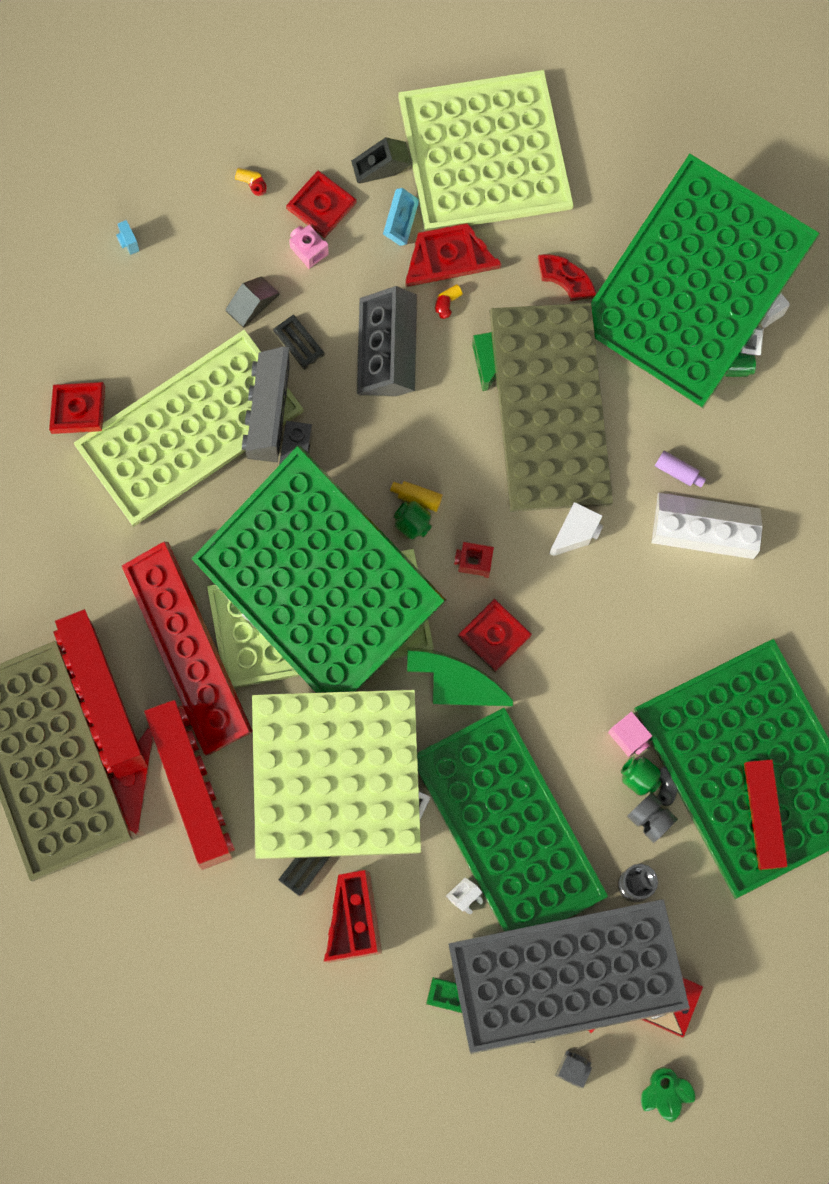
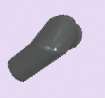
(668, 789)

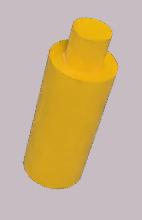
(411, 492)

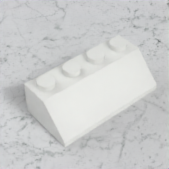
(707, 526)

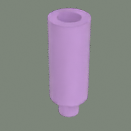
(679, 469)

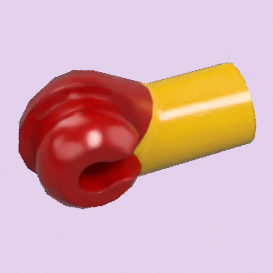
(253, 179)
(444, 300)

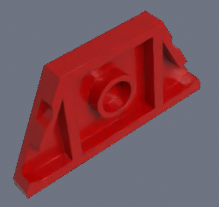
(448, 254)

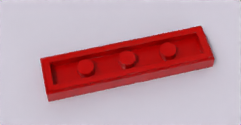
(765, 814)

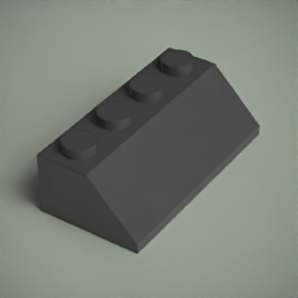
(387, 343)
(268, 405)

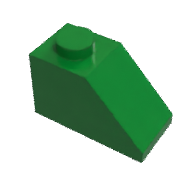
(484, 358)

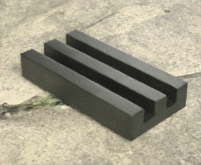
(311, 358)
(291, 885)

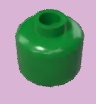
(412, 519)
(641, 775)

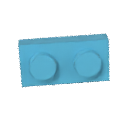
(401, 216)

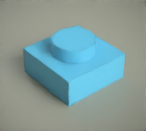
(126, 238)

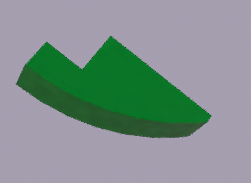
(456, 680)

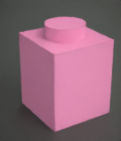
(630, 735)

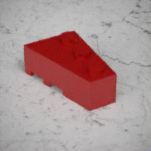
(354, 919)

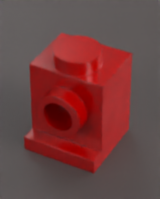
(481, 553)

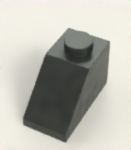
(381, 160)

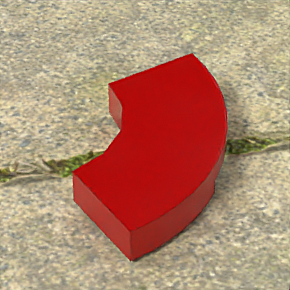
(567, 275)

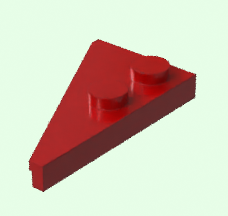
(132, 787)

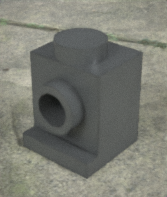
(574, 1069)

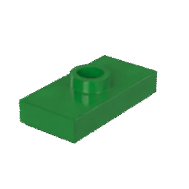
(444, 995)

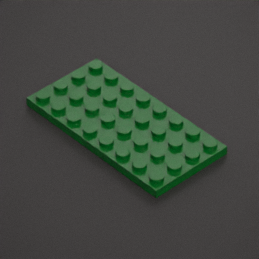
(508, 825)

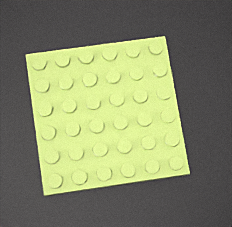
(485, 150)
(335, 774)

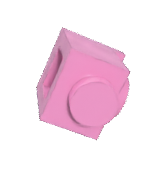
(308, 253)

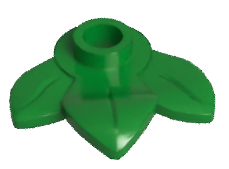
(667, 1098)

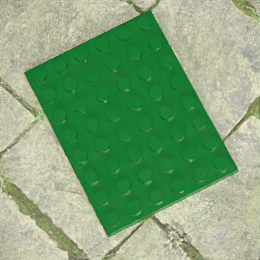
(698, 280)
(318, 577)
(738, 716)

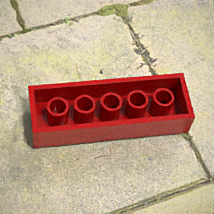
(102, 699)
(188, 786)

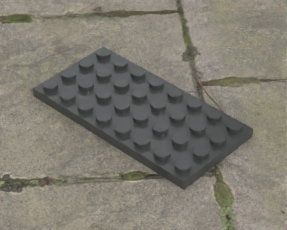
(568, 976)

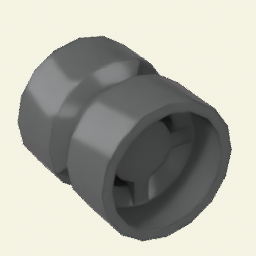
(652, 817)
(638, 883)

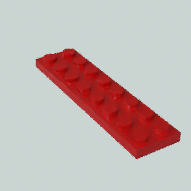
(187, 648)

